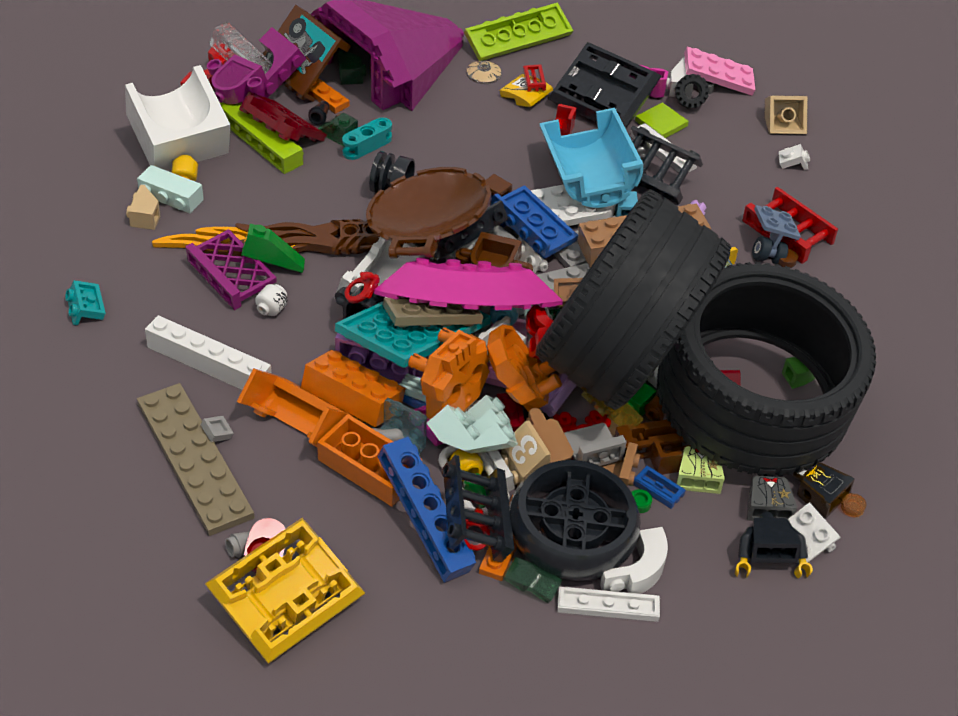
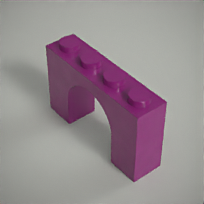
(286, 60)

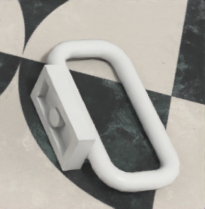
(491, 461)

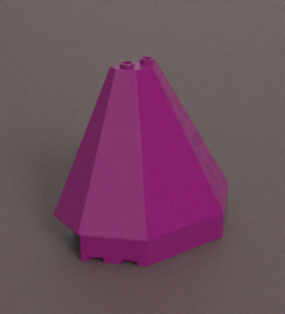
(404, 46)

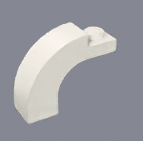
(646, 572)

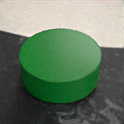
(643, 500)

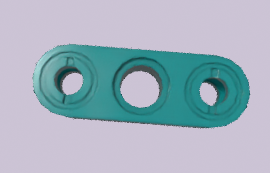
(367, 138)

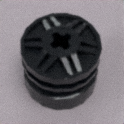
(387, 170)

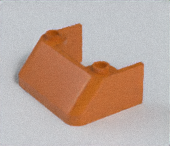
(290, 404)

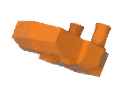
(453, 371)
(524, 376)

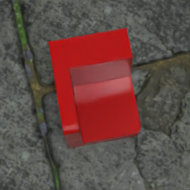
(566, 118)

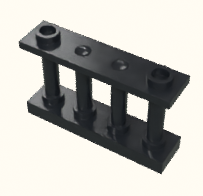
(656, 183)
(491, 218)
(496, 502)

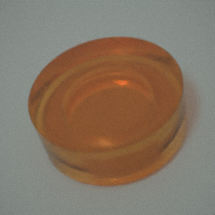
(853, 505)

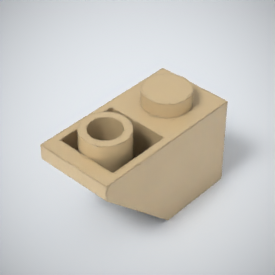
(144, 209)

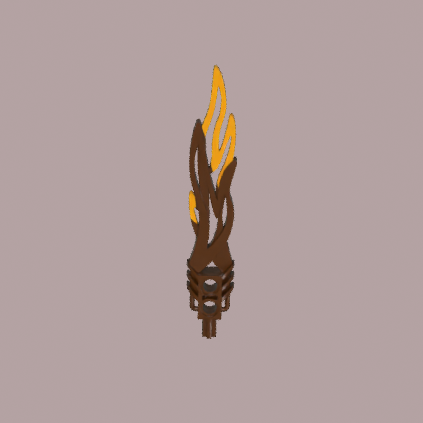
(354, 237)

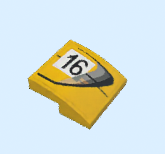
(518, 90)

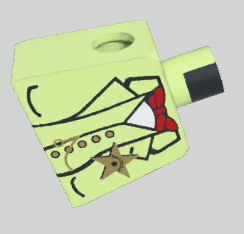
(700, 473)

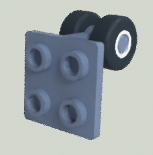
(779, 225)

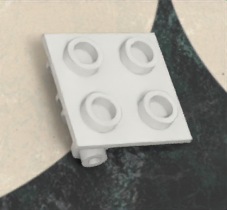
(816, 530)

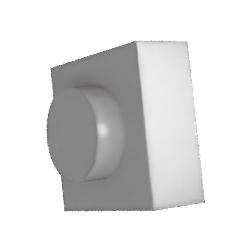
(216, 428)

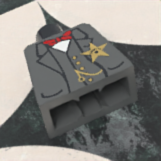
(772, 496)

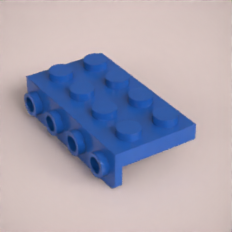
(535, 222)

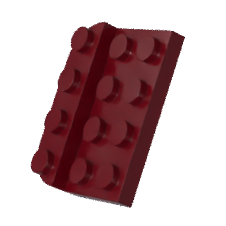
(279, 118)

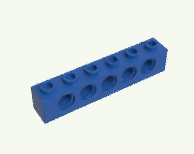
(436, 542)

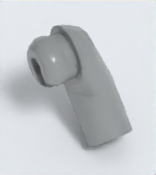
(392, 434)

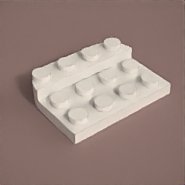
(571, 210)

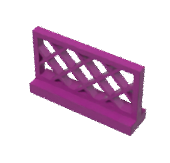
(213, 274)

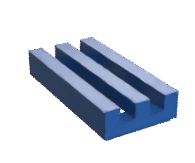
(657, 488)

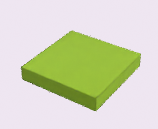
(662, 120)

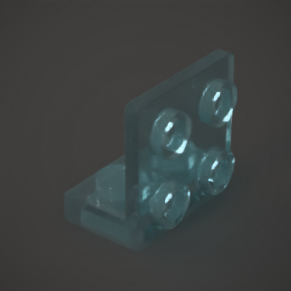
(407, 420)

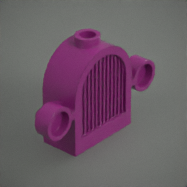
(236, 79)

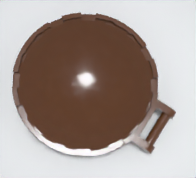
(427, 208)

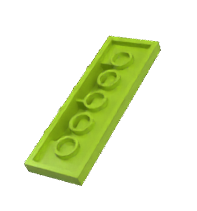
(518, 31)

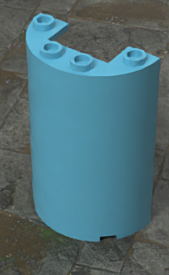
(595, 164)

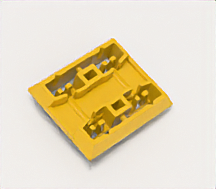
(285, 590)

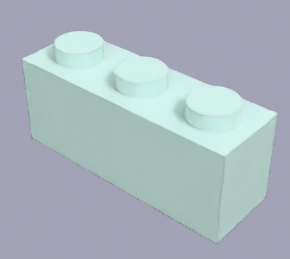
(172, 188)

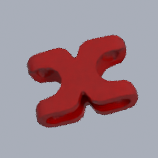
(536, 324)

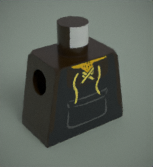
(823, 487)

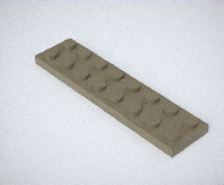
(195, 460)

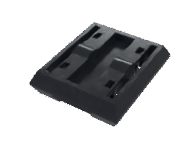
(604, 84)

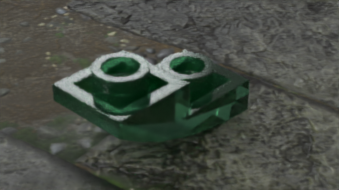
(532, 578)

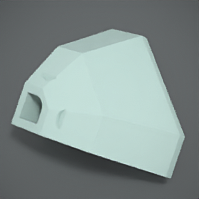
(477, 430)

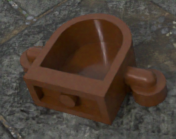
(494, 249)

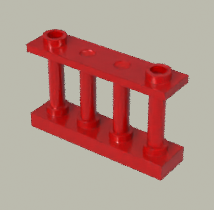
(806, 217)

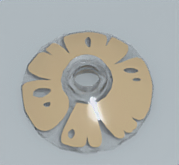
(483, 72)

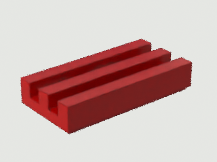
(535, 84)

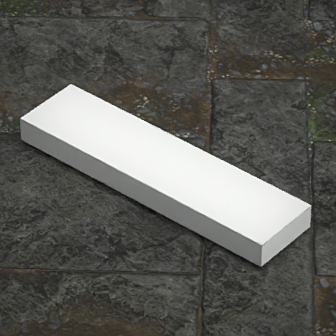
(608, 604)

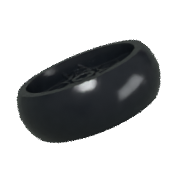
(574, 519)

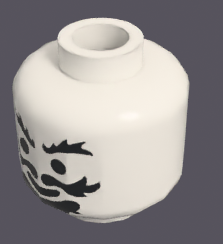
(271, 300)

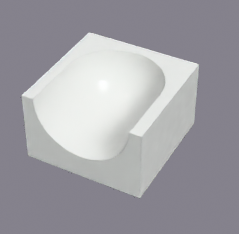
(179, 122)

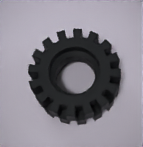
(680, 91)

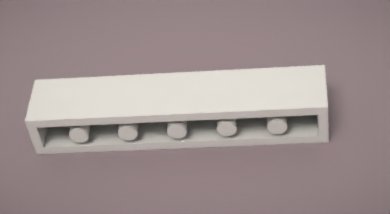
(202, 352)

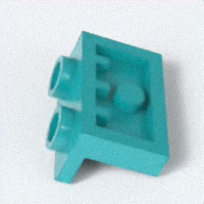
(84, 301)

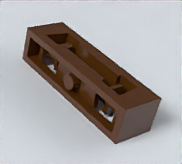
(648, 432)

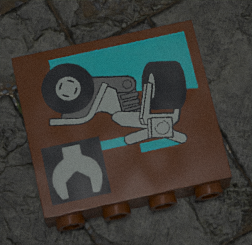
(315, 43)

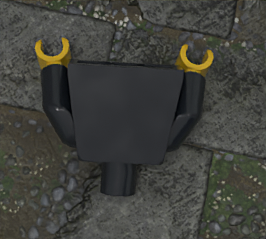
(773, 542)

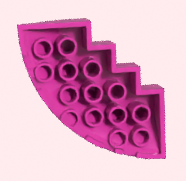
(468, 285)

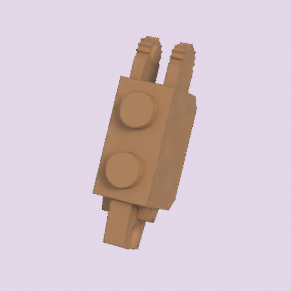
(551, 435)

